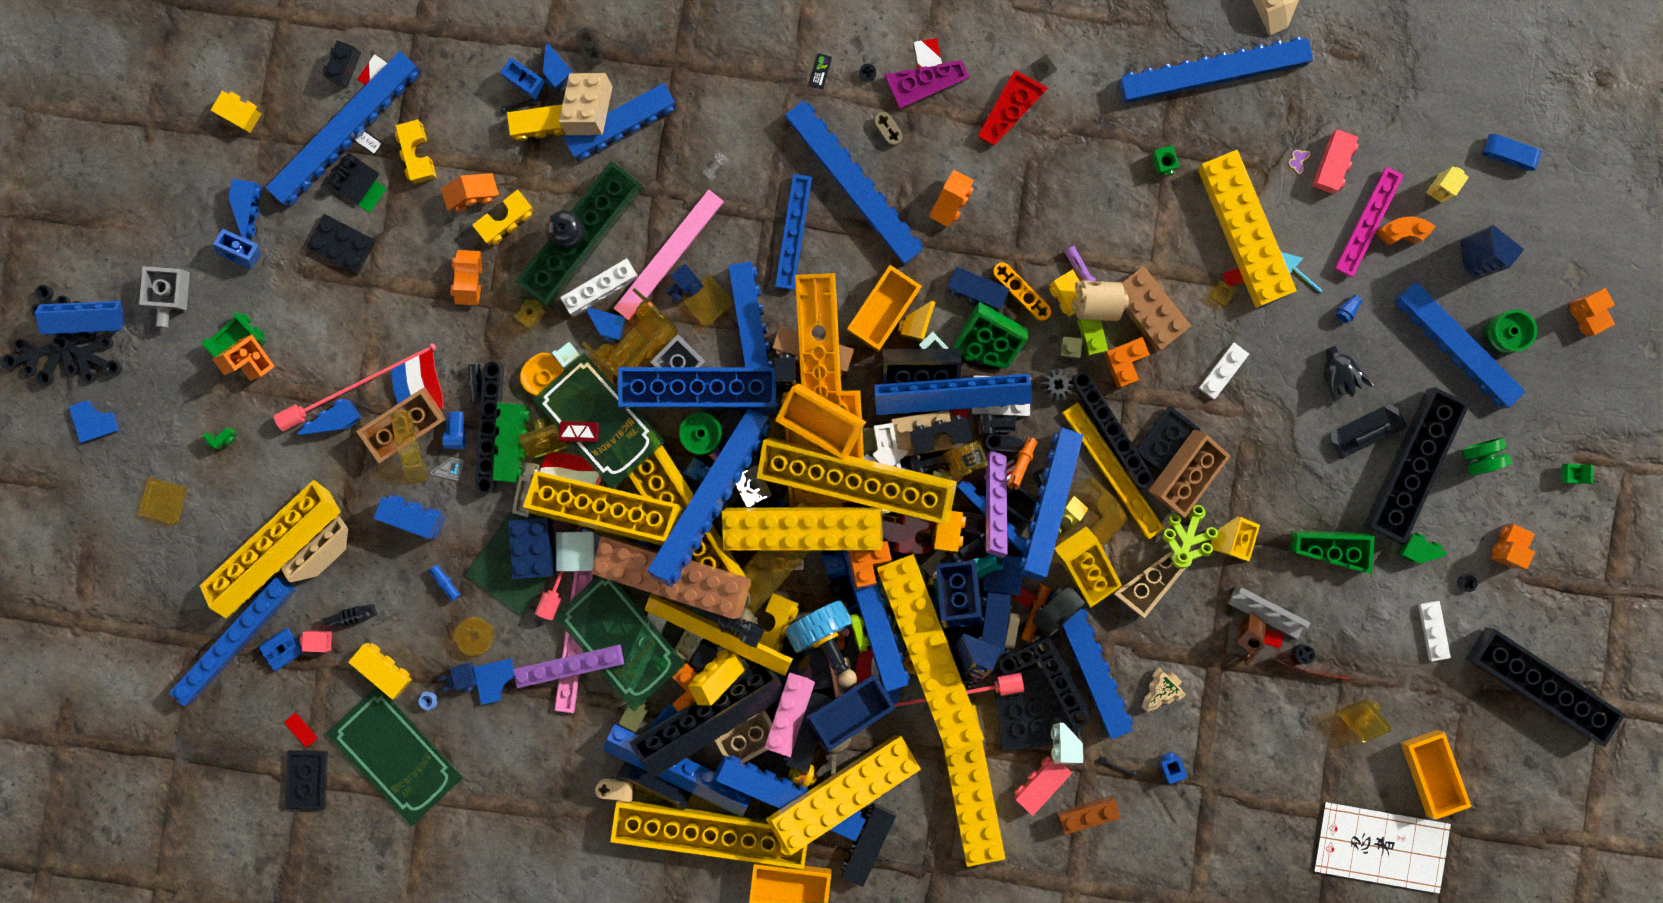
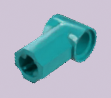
(988, 565)

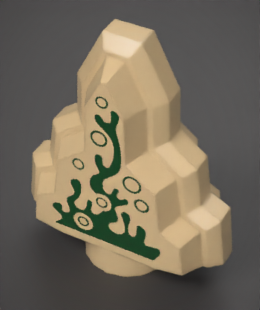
(1163, 690)

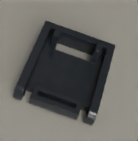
(967, 547)

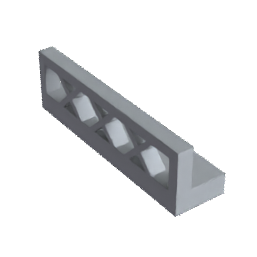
(1268, 612)

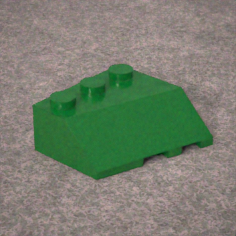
(990, 337)

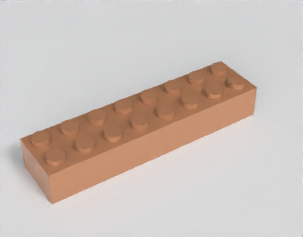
(698, 585)

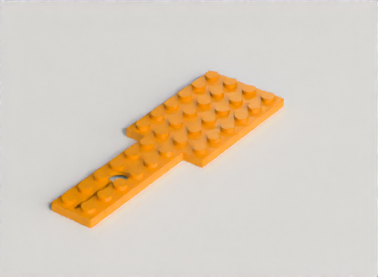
(820, 367)

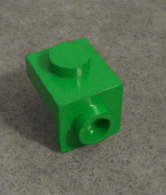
(224, 439)
(1577, 473)

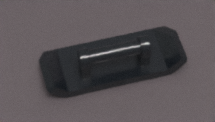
(1367, 430)
(654, 787)

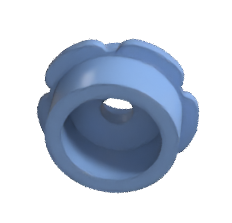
(424, 704)

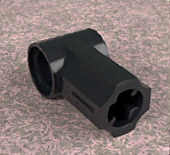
(990, 423)
(1005, 443)
(923, 463)

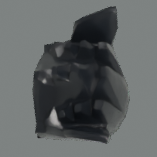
(1343, 374)

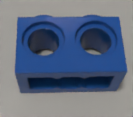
(523, 78)

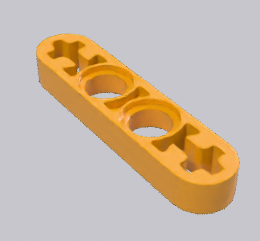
(1024, 289)

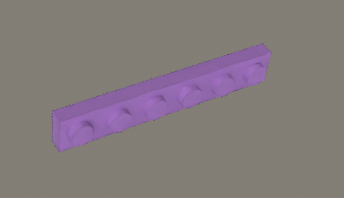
(996, 504)
(569, 666)

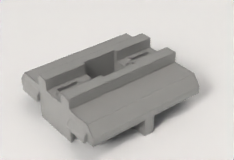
(761, 489)

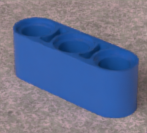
(1512, 152)

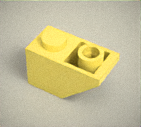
(1072, 514)

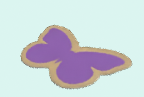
(1297, 160)

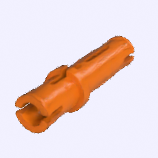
(1024, 457)
(1041, 599)

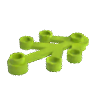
(1188, 539)

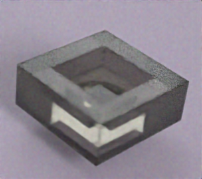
(1043, 68)

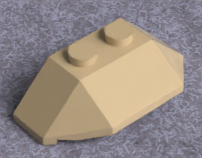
(1276, 13)
(318, 552)

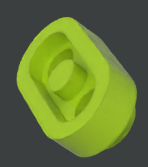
(861, 640)

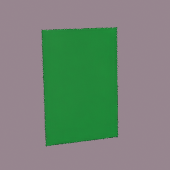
(372, 196)

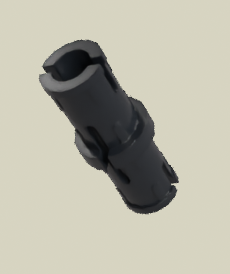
(475, 382)

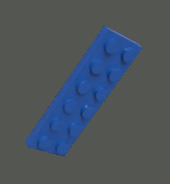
(979, 503)

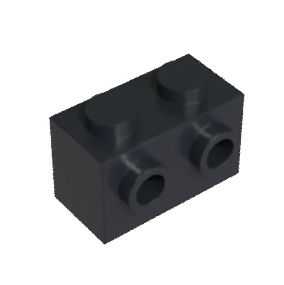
(341, 63)

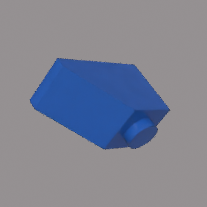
(555, 69)
(608, 324)

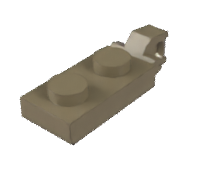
(522, 490)

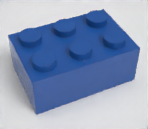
(410, 516)

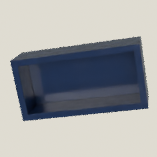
(850, 712)

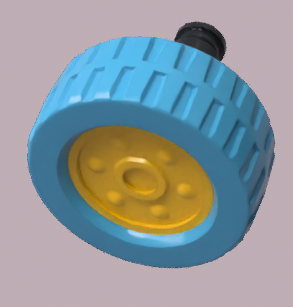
(820, 630)

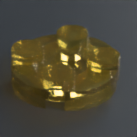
(464, 640)

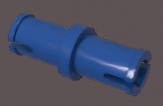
(444, 583)

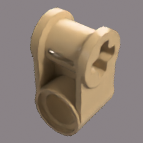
(618, 790)

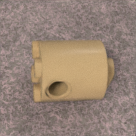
(1100, 300)

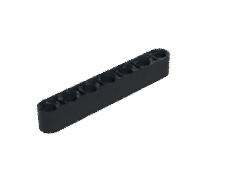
(485, 418)
(1120, 435)

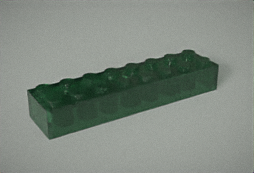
(600, 211)

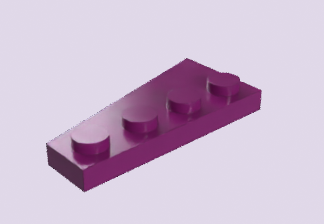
(921, 83)

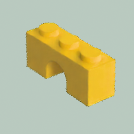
(410, 136)
(518, 211)
(783, 612)

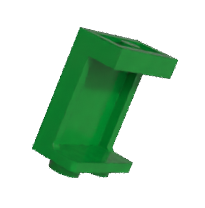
(232, 332)

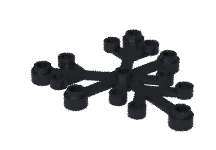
(83, 353)

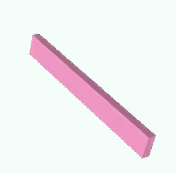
(669, 253)
(568, 686)

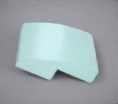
(575, 551)

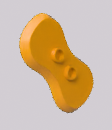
(539, 372)

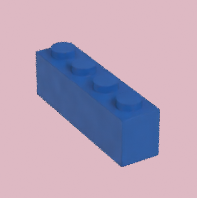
(80, 317)

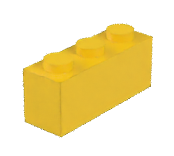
(535, 122)
(380, 670)
(716, 677)

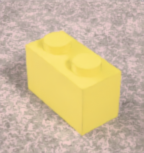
(1447, 184)

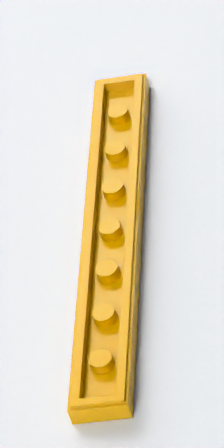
(1113, 471)
(709, 630)

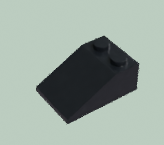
(811, 665)

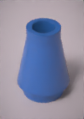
(1348, 310)

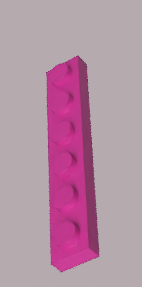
(1368, 222)

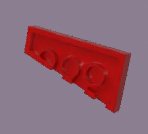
(1012, 104)

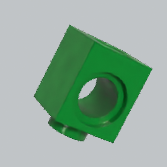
(1168, 153)

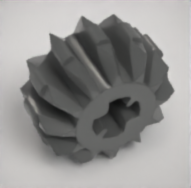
(1064, 384)

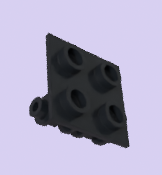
(353, 178)

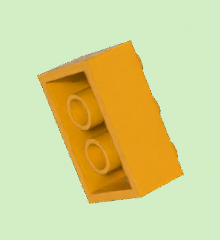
(947, 535)

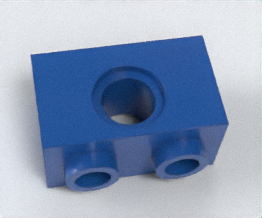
(236, 249)

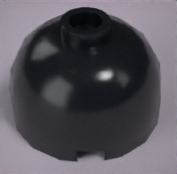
(565, 229)

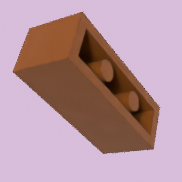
(1088, 815)

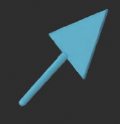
(1291, 262)

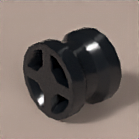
(1307, 655)

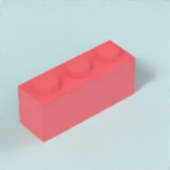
(1335, 161)
(1041, 785)

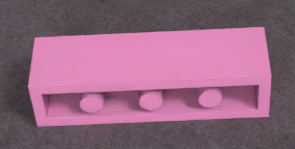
(789, 715)

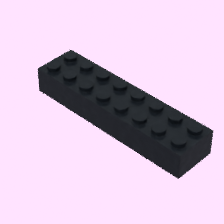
(1416, 465)
(1545, 686)
(702, 724)

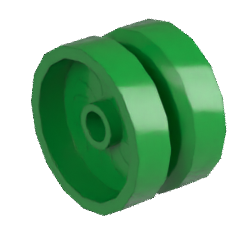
(1511, 331)
(693, 442)
(1486, 456)

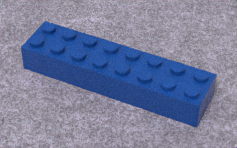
(696, 387)

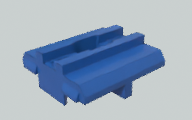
(280, 660)

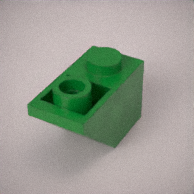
(1419, 550)

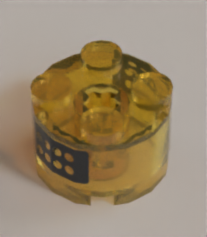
(966, 459)

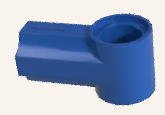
(454, 436)
(696, 469)

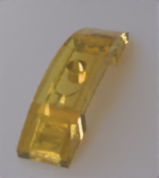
(408, 447)

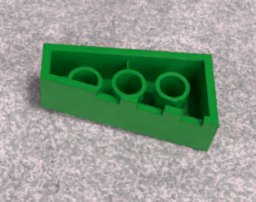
(510, 450)
(1339, 548)

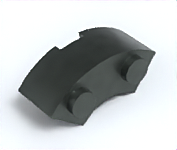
(1057, 611)

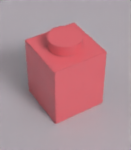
(316, 641)

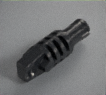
(350, 616)

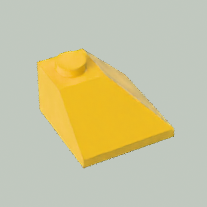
(916, 323)
(1236, 538)

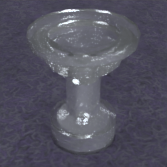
(720, 160)

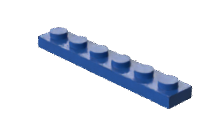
(793, 232)

